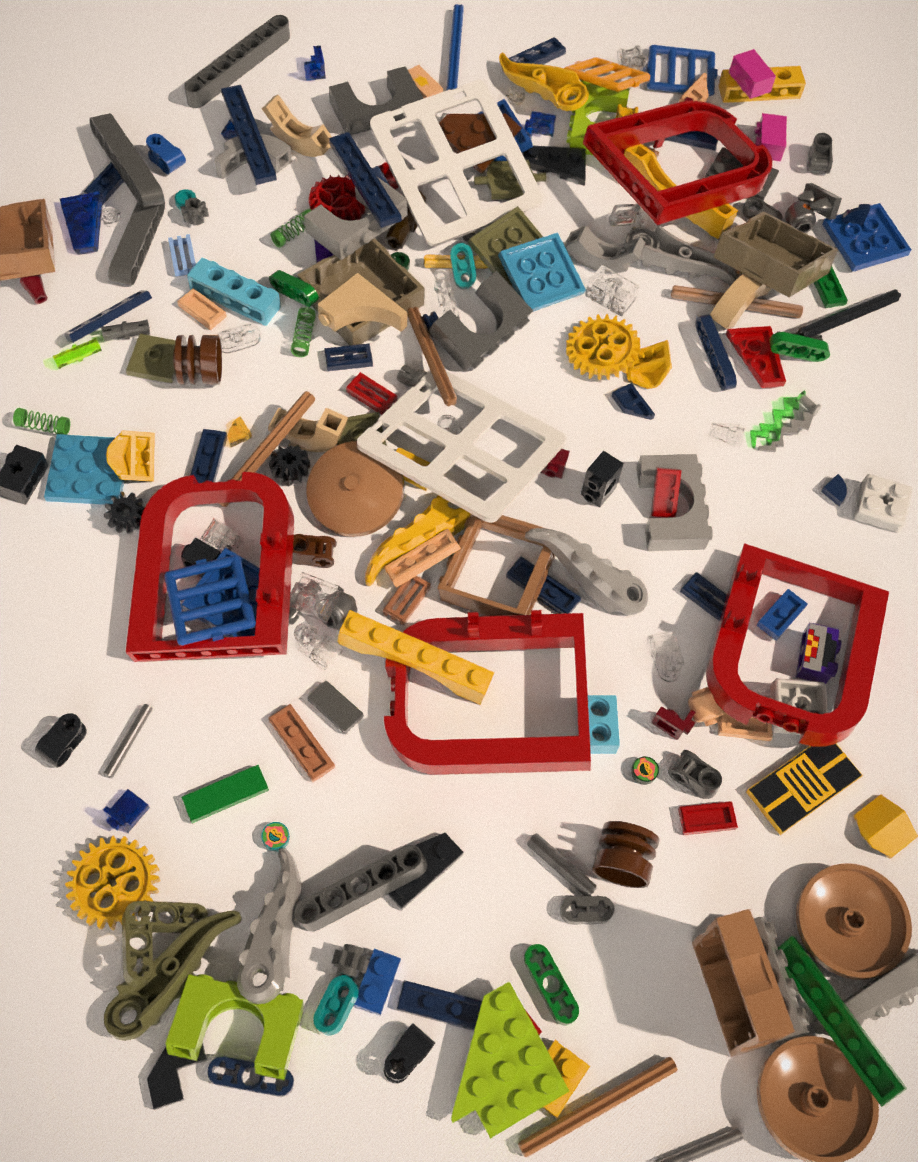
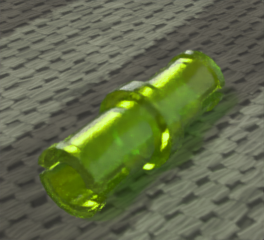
(77, 353)

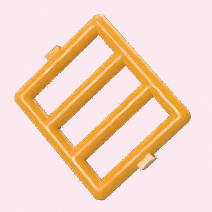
(608, 81)

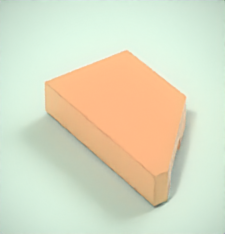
(698, 90)

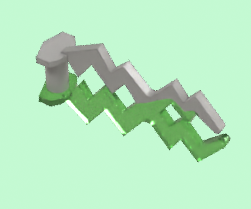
(789, 404)

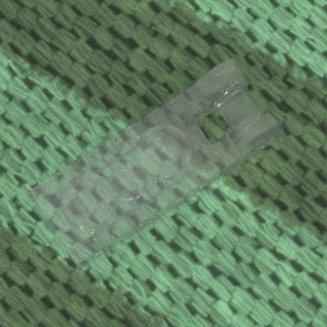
(444, 292)

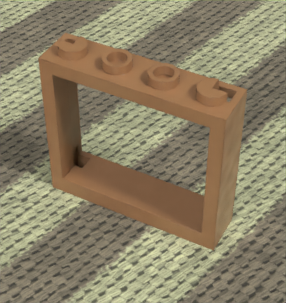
(455, 564)

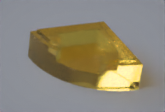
(238, 432)

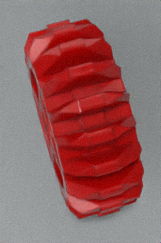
(338, 197)

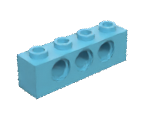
(234, 291)

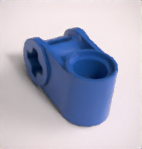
(164, 153)

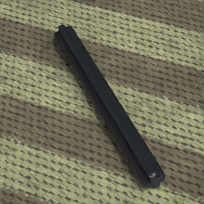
(849, 314)

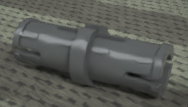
(125, 330)

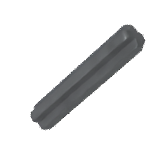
(561, 865)

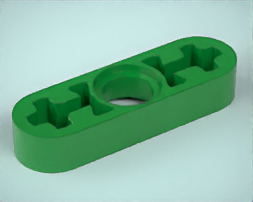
(293, 288)
(787, 344)
(567, 1000)

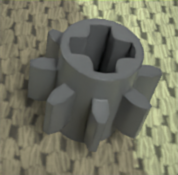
(194, 211)
(350, 961)

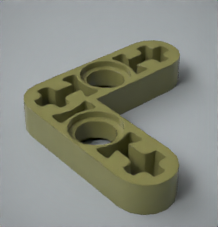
(144, 928)

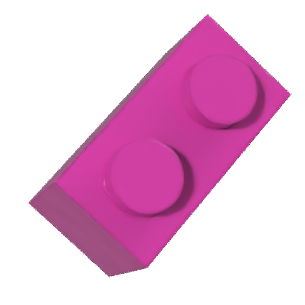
(752, 73)
(772, 133)

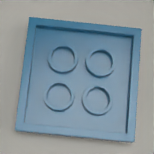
(542, 272)
(81, 471)

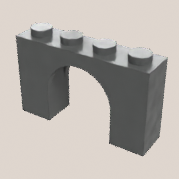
(356, 115)
(469, 347)

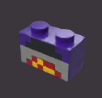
(818, 653)

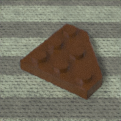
(470, 131)

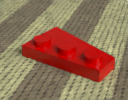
(755, 350)

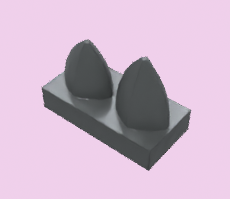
(821, 200)

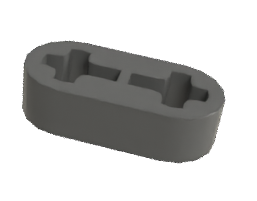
(587, 903)

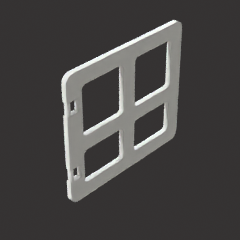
(452, 164)
(462, 446)

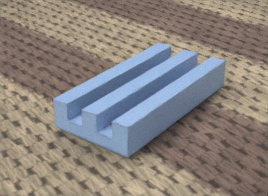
(180, 242)

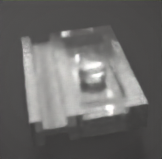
(314, 597)

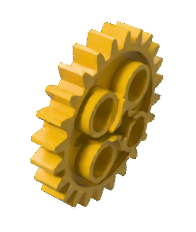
(596, 348)
(101, 861)

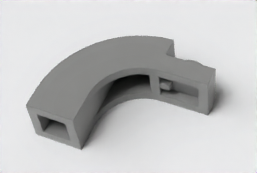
(234, 156)
(594, 252)

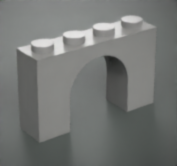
(345, 236)
(690, 529)

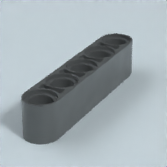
(135, 244)
(347, 888)

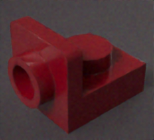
(557, 465)
(672, 724)

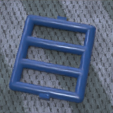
(672, 52)
(216, 632)

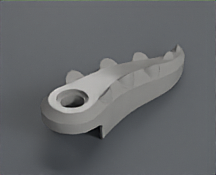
(678, 255)
(594, 574)
(271, 936)
(883, 993)

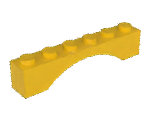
(713, 221)
(377, 639)

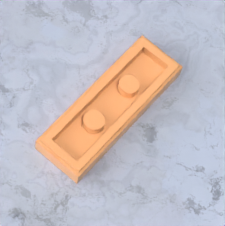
(422, 558)

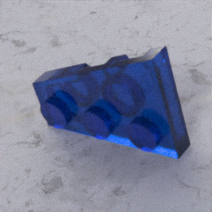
(83, 220)

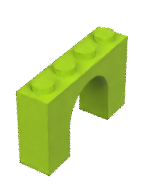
(598, 100)
(207, 998)

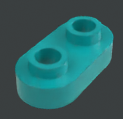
(464, 266)
(334, 1006)

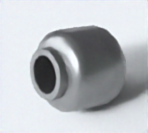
(800, 216)
(345, 603)

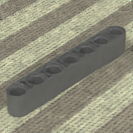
(237, 61)
(127, 160)

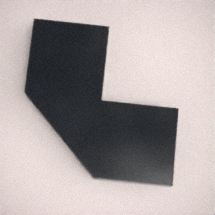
(165, 1080)

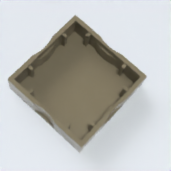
(775, 254)
(377, 267)

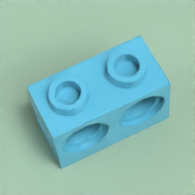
(605, 725)

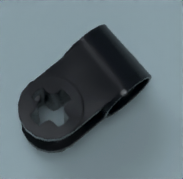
(59, 741)
(409, 1050)

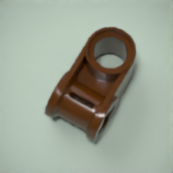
(313, 550)

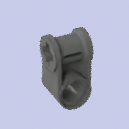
(820, 153)
(694, 774)

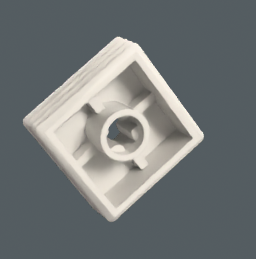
(883, 503)
(806, 694)

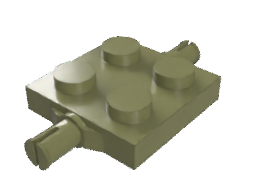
(503, 182)

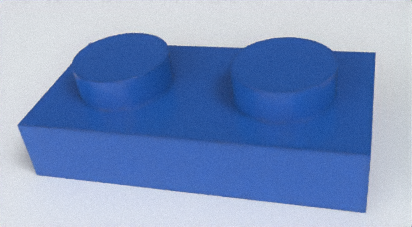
(782, 614)
(377, 982)

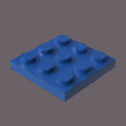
(869, 243)
(252, 579)

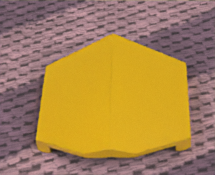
(652, 366)
(132, 455)
(885, 826)

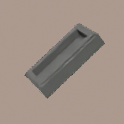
(335, 707)

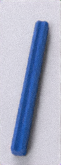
(455, 46)

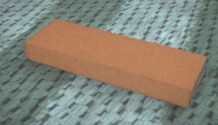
(301, 743)

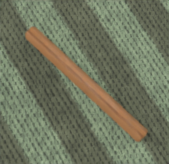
(757, 305)
(432, 356)
(276, 435)
(597, 1107)

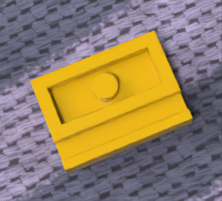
(572, 1071)

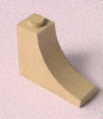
(357, 302)

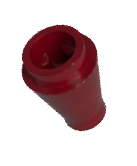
(34, 287)

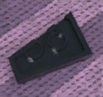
(558, 160)
(440, 855)

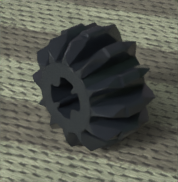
(289, 464)
(114, 514)

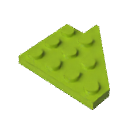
(506, 1066)

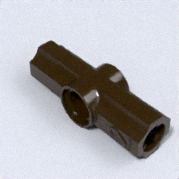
(401, 230)

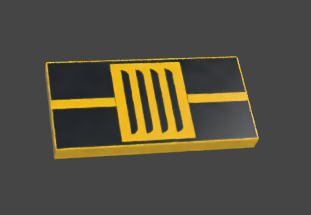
(803, 785)

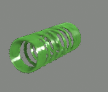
(279, 238)
(299, 343)
(20, 418)

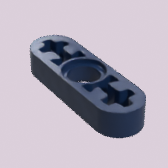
(227, 1079)

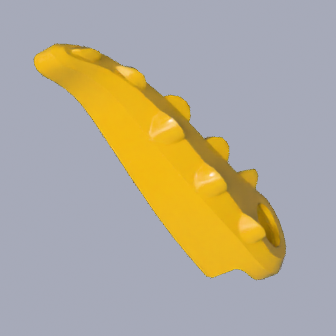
(548, 81)
(428, 524)

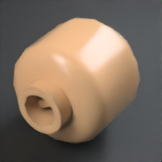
(705, 707)

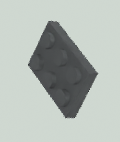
(726, 161)

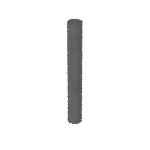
(127, 741)
(706, 1147)

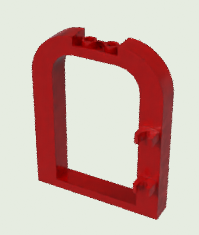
(611, 137)
(153, 561)
(858, 661)
(493, 754)

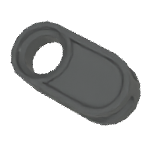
(762, 206)

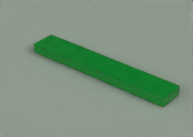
(841, 1025)

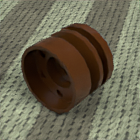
(196, 359)
(626, 854)

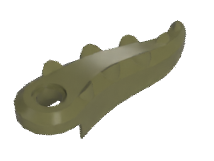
(167, 979)

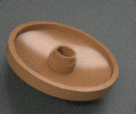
(353, 491)
(853, 921)
(816, 1101)

